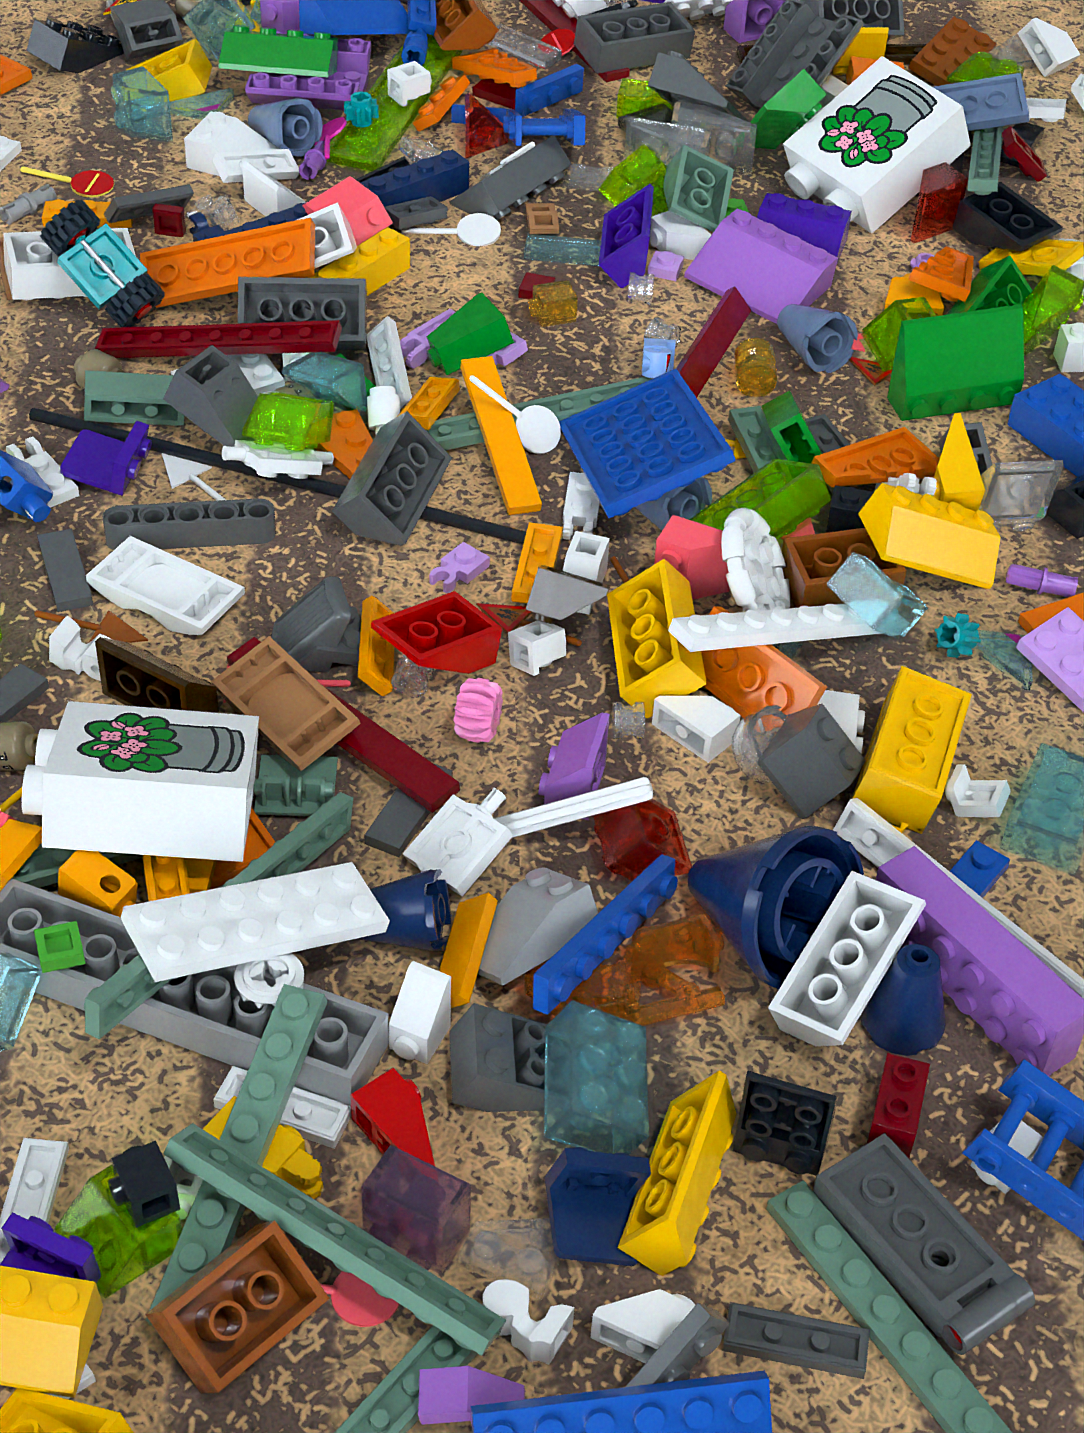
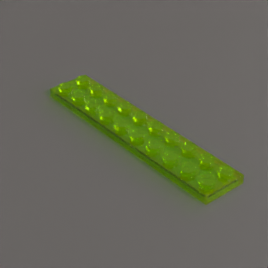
(371, 145)

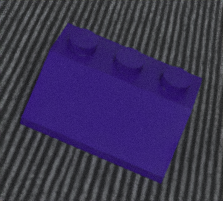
(812, 222)
(627, 237)

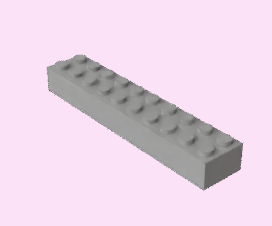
(197, 1009)

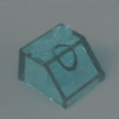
(141, 105)

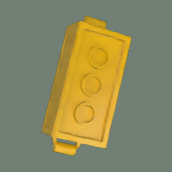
(912, 749)

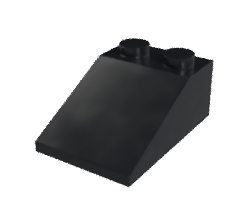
(1003, 220)

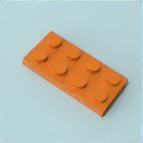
(759, 678)

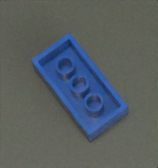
(1052, 420)

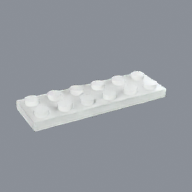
(253, 921)

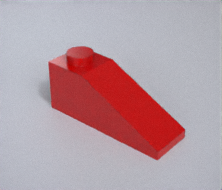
(392, 1115)

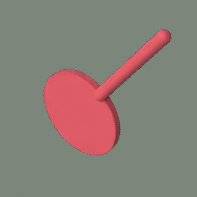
(358, 1301)

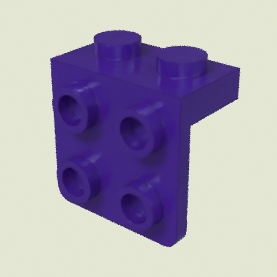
(105, 460)
(40, 1249)

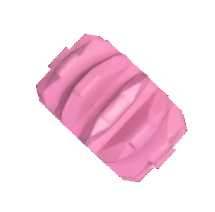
(478, 710)

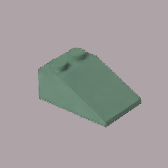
(697, 187)

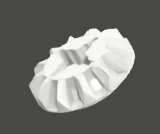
(250, 978)

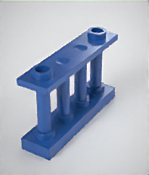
(569, 125)
(1064, 1115)

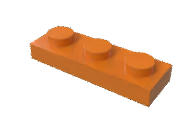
(440, 102)

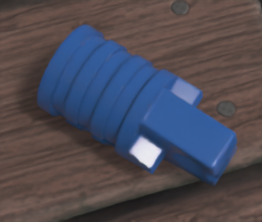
(415, 47)

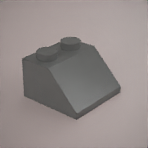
(811, 760)

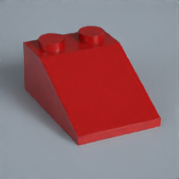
(443, 634)

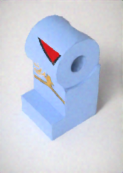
(657, 357)

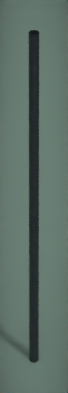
(312, 484)

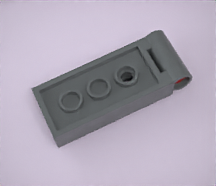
(923, 1245)

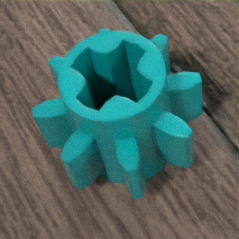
(361, 109)
(957, 635)

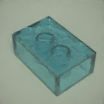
(1049, 812)
(595, 1081)

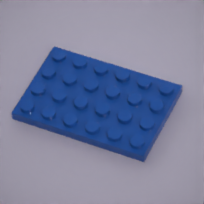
(645, 443)

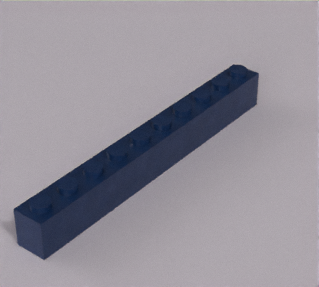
(437, 176)

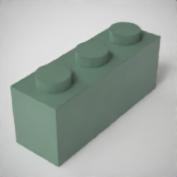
(129, 398)

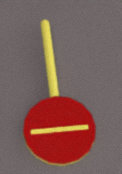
(85, 183)

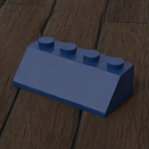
(353, 17)

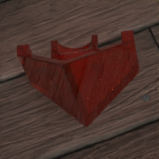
(482, 128)

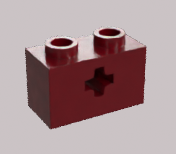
(899, 1101)

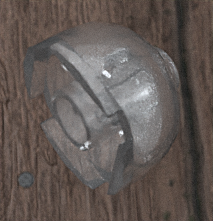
(753, 737)

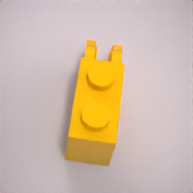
(285, 1156)

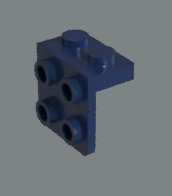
(591, 1203)

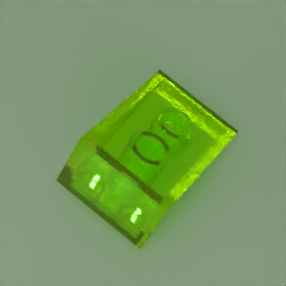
(1050, 306)

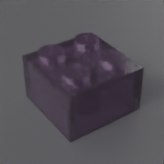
(416, 1209)

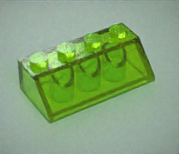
(779, 492)

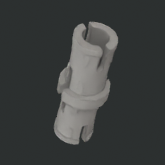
(27, 204)

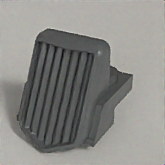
(320, 628)

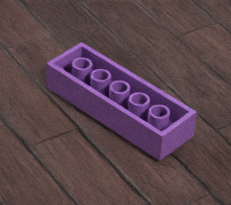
(989, 969)

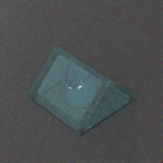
(214, 17)
(330, 378)

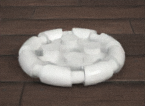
(754, 562)

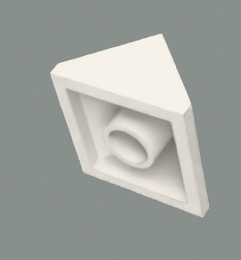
(265, 192)

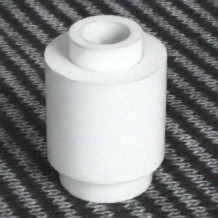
(382, 406)

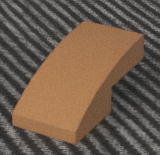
(541, 218)

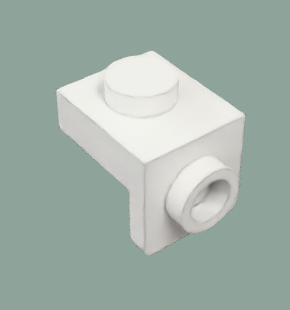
(975, 797)

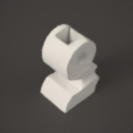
(70, 653)
(535, 1339)

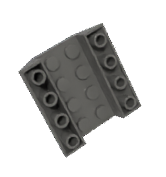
(791, 43)

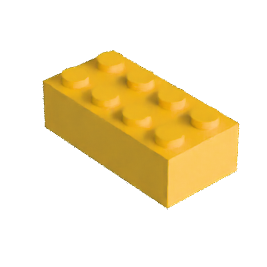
(646, 653)

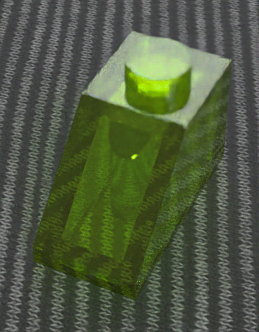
(636, 96)

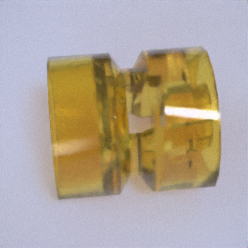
(755, 367)

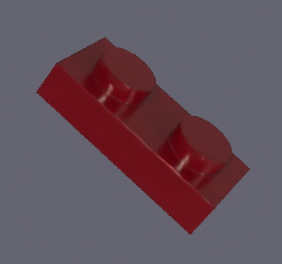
(1028, 160)

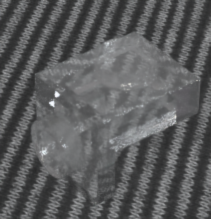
(216, 209)

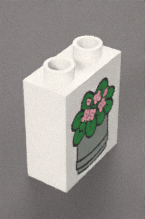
(875, 143)
(145, 781)

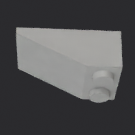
(535, 923)

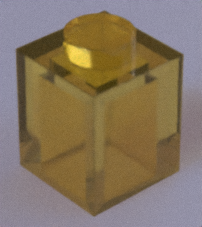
(553, 303)

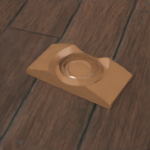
(292, 706)

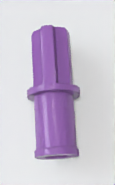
(313, 161)
(1042, 580)

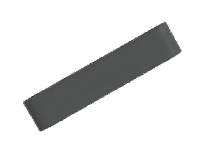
(192, 523)

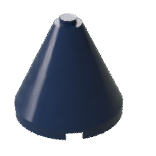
(774, 894)

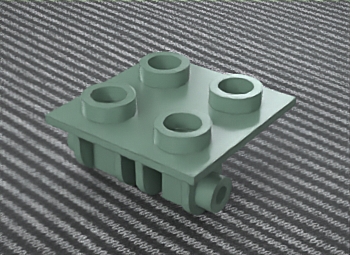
(293, 792)

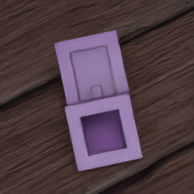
(451, 1391)

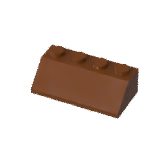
(463, 25)

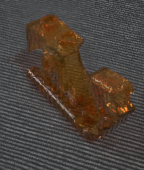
(652, 949)

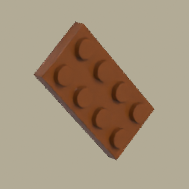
(949, 50)

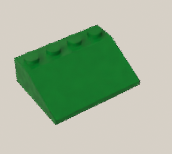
(958, 362)

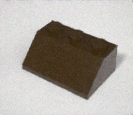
(145, 680)

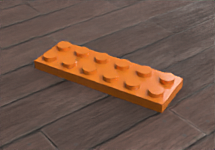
(214, 264)

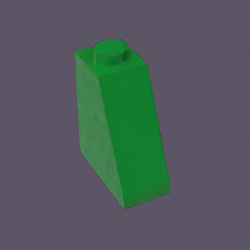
(467, 334)
(791, 429)

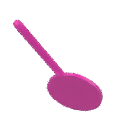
(329, 131)

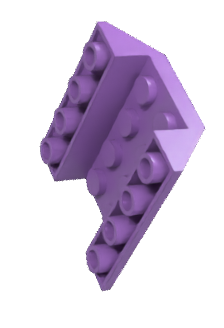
(323, 92)

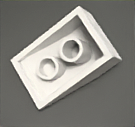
(220, 134)

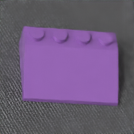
(763, 265)

